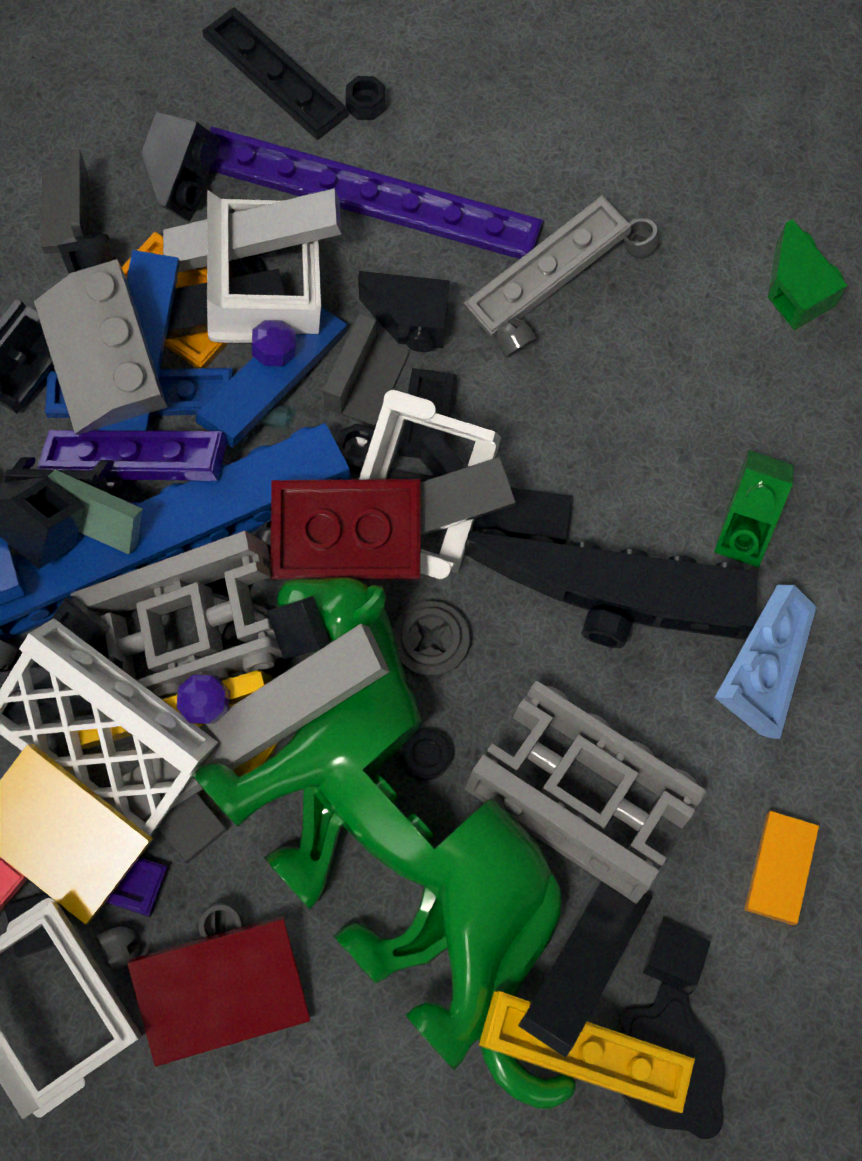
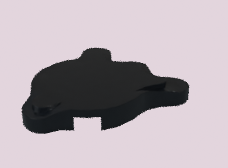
(672, 1028)

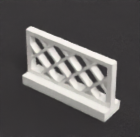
(111, 695)

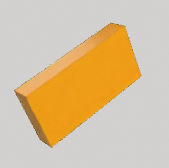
(781, 868)

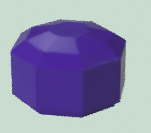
(273, 343)
(203, 699)

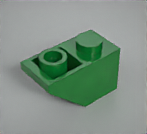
(802, 279)
(754, 508)

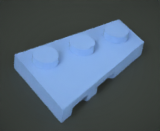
(768, 665)

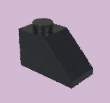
(407, 307)

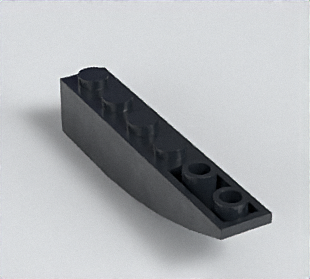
(642, 588)

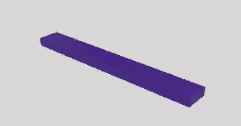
(376, 195)

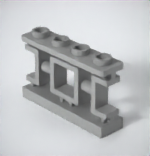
(178, 584)
(566, 821)

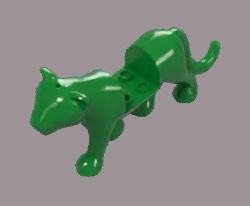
(483, 886)

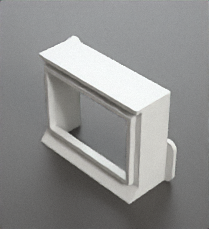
(235, 315)
(401, 407)
(13, 1074)

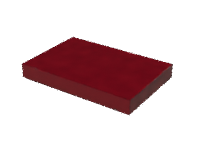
(346, 529)
(218, 990)

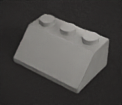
(99, 348)

